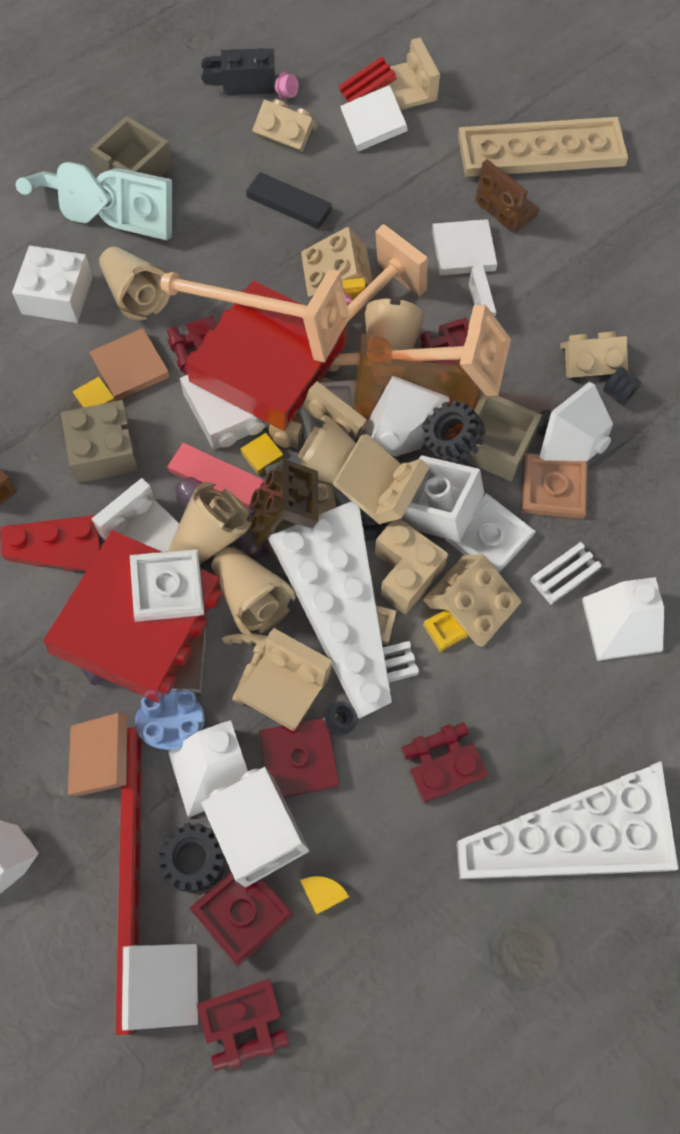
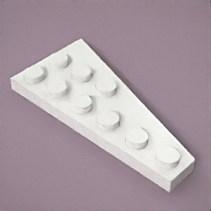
(336, 591)
(598, 831)

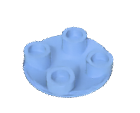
(170, 720)

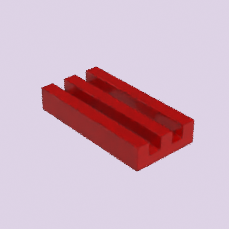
(366, 80)

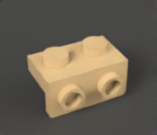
(284, 125)
(595, 355)
(323, 402)

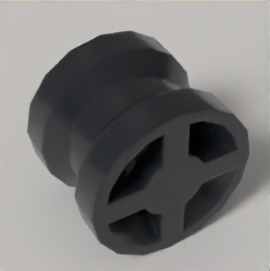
(622, 386)

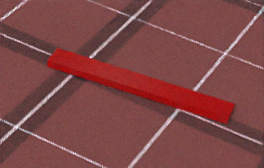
(129, 863)

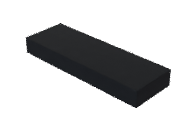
(289, 200)

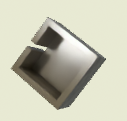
(131, 148)
(506, 436)
(99, 441)

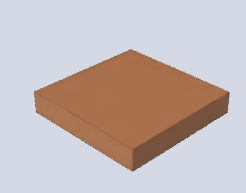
(129, 364)
(554, 487)
(98, 755)

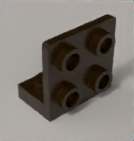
(286, 494)

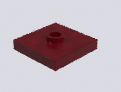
(300, 758)
(241, 916)

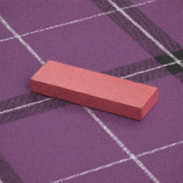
(206, 468)

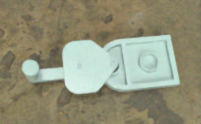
(119, 196)

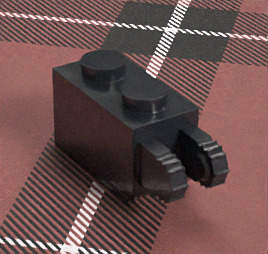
(241, 71)

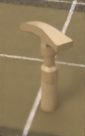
(259, 651)

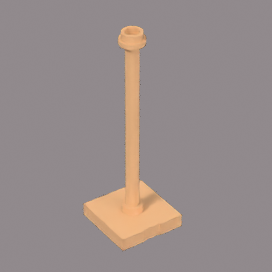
(398, 261)
(322, 317)
(481, 356)

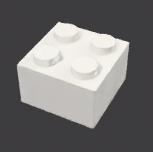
(52, 284)
(445, 499)

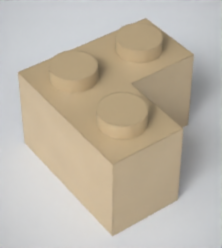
(415, 564)

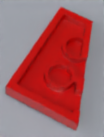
(54, 543)

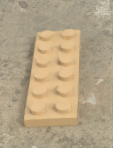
(543, 146)

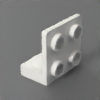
(138, 517)

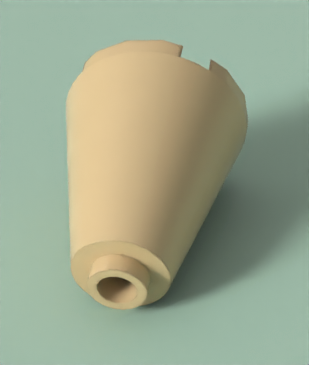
(133, 283)
(395, 323)
(326, 450)
(210, 522)
(251, 591)

